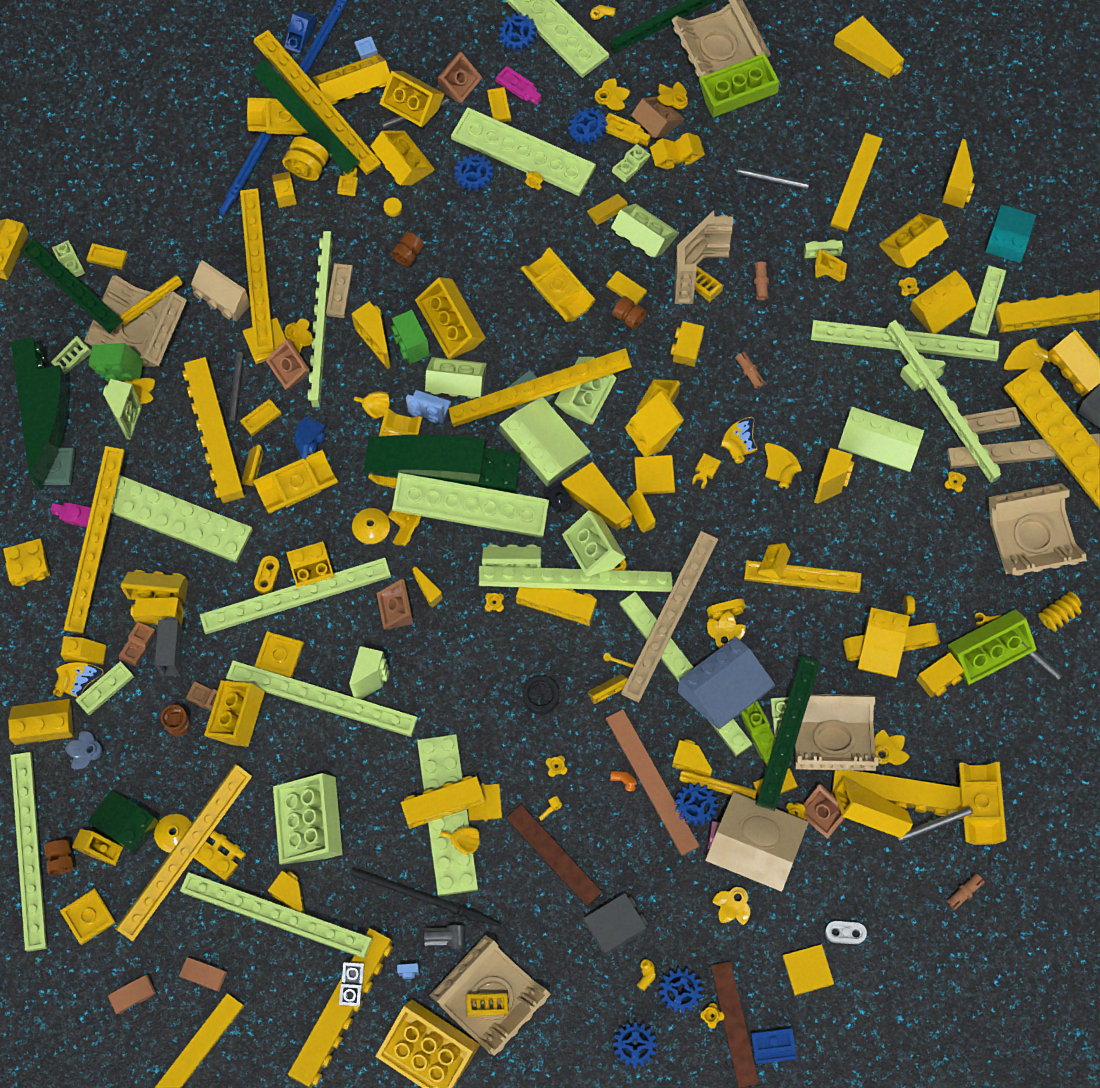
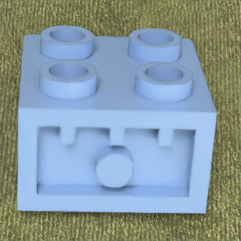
(428, 406)

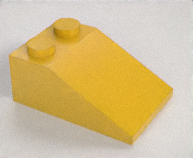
(960, 181)
(369, 326)
(654, 424)
(883, 642)

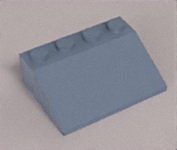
(725, 683)

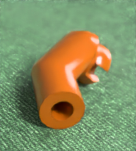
(626, 778)

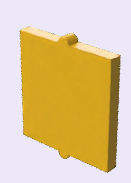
(491, 808)

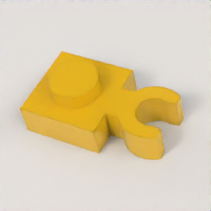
(348, 183)
(706, 468)

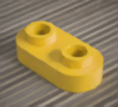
(267, 576)
(734, 606)

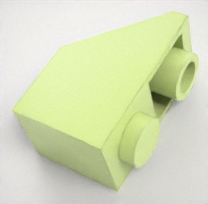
(913, 380)

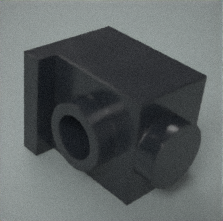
(554, 491)

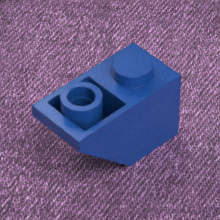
(299, 31)
(308, 435)

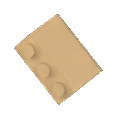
(219, 291)

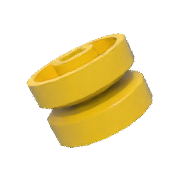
(305, 158)

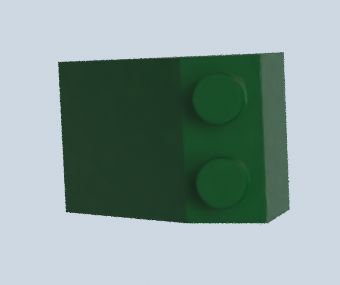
(123, 822)

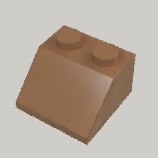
(656, 117)

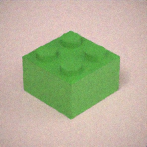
(410, 337)
(116, 362)

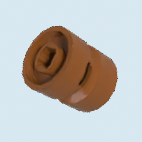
(407, 249)
(629, 312)
(175, 720)
(58, 856)

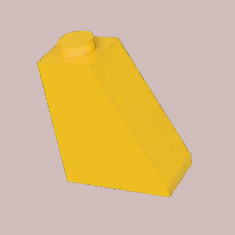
(154, 609)

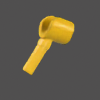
(985, 618)
(555, 805)

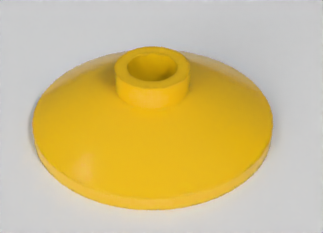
(374, 533)
(162, 831)

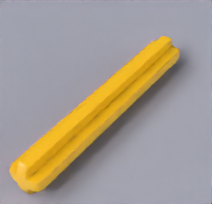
(150, 299)
(716, 784)

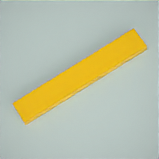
(856, 182)
(808, 578)
(201, 1043)

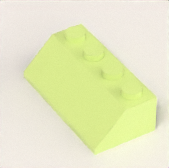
(881, 439)

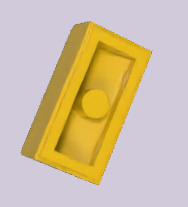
(607, 209)
(252, 466)
(641, 511)
(774, 561)
(607, 689)

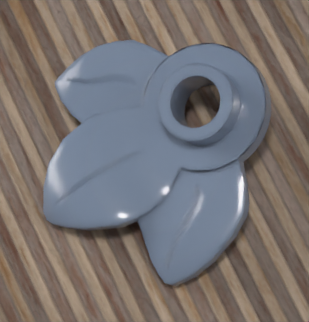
(81, 749)

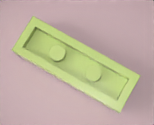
(104, 688)

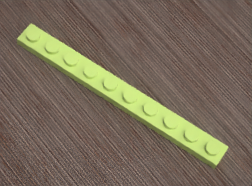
(319, 326)
(924, 342)
(947, 406)
(574, 579)
(294, 596)
(679, 666)
(323, 699)
(28, 852)
(276, 915)

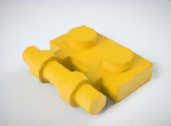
(216, 861)

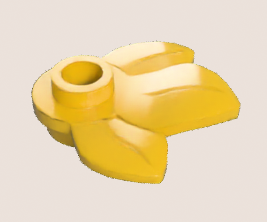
(614, 94)
(673, 96)
(298, 334)
(143, 388)
(725, 627)
(891, 748)
(730, 907)

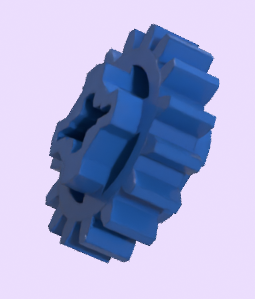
(512, 38)
(588, 125)
(474, 171)
(688, 807)
(690, 993)
(645, 1045)

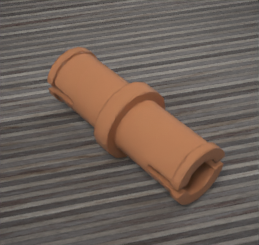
(761, 281)
(750, 370)
(965, 891)

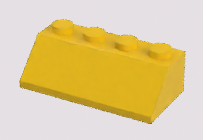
(353, 78)
(450, 318)

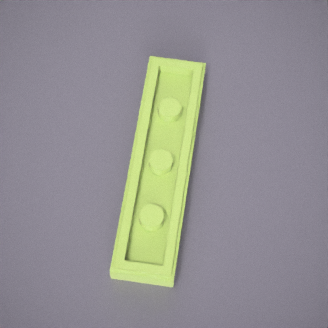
(987, 301)

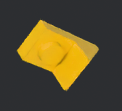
(829, 265)

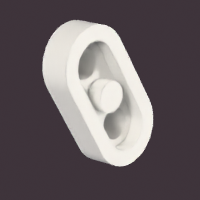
(845, 932)

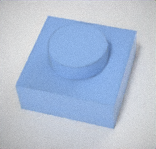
(366, 47)
(408, 971)

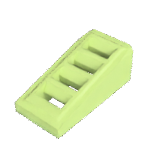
(81, 355)

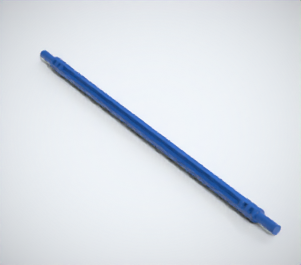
(264, 138)

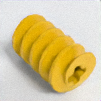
(1061, 611)

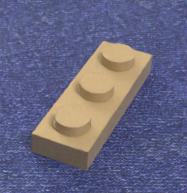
(339, 290)
(993, 420)

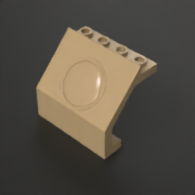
(720, 38)
(708, 239)
(146, 333)
(1033, 530)
(837, 733)
(757, 842)
(490, 972)

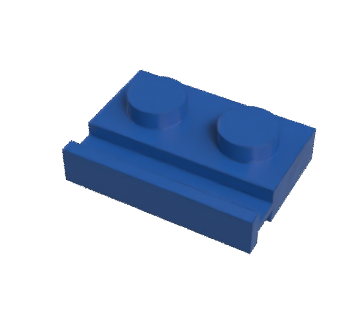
(773, 1046)

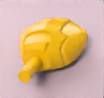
(375, 403)
(464, 839)

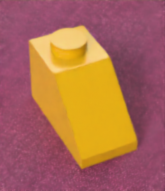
(284, 189)
(83, 650)
(690, 758)
(97, 846)
(288, 891)

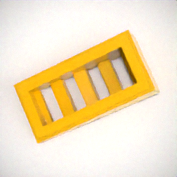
(708, 295)
(429, 590)
(486, 1012)

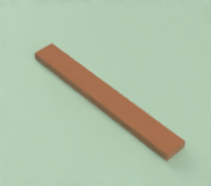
(652, 782)

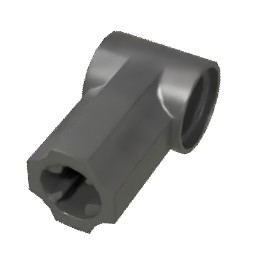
(451, 936)

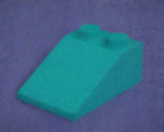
(1010, 233)

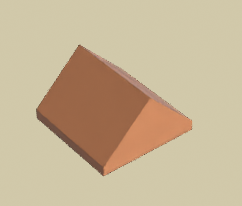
(458, 78)
(287, 364)
(394, 606)
(823, 811)

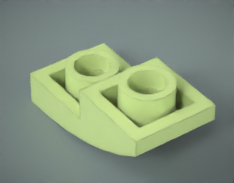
(632, 162)
(68, 258)
(777, 709)

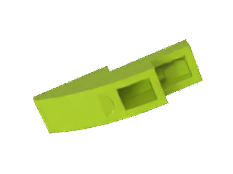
(759, 731)

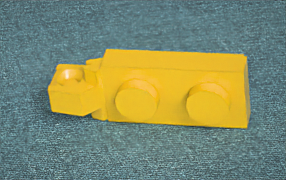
(626, 130)

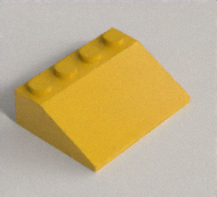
(427, 1048)

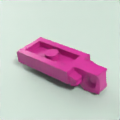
(518, 85)
(72, 513)

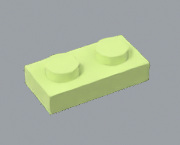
(831, 246)

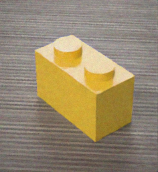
(688, 343)
(940, 675)

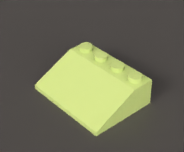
(543, 440)
(307, 819)

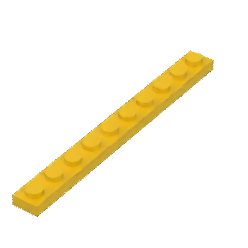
(315, 100)
(257, 271)
(539, 387)
(94, 540)
(183, 852)

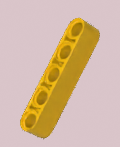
(917, 637)

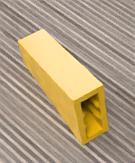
(869, 47)
(597, 495)
(871, 809)

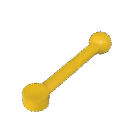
(607, 657)

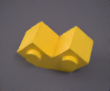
(685, 149)

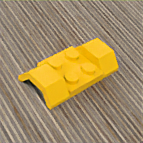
(271, 117)
(559, 286)
(396, 425)
(295, 482)
(983, 792)

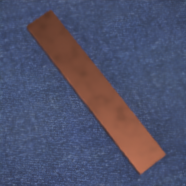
(554, 855)
(734, 1025)

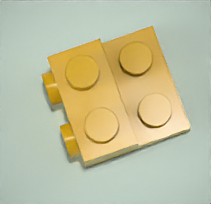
(26, 562)

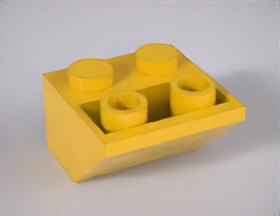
(310, 564)

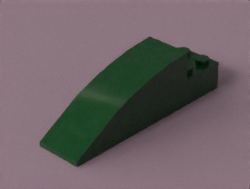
(42, 406)
(443, 458)

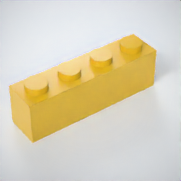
(559, 602)
(442, 802)

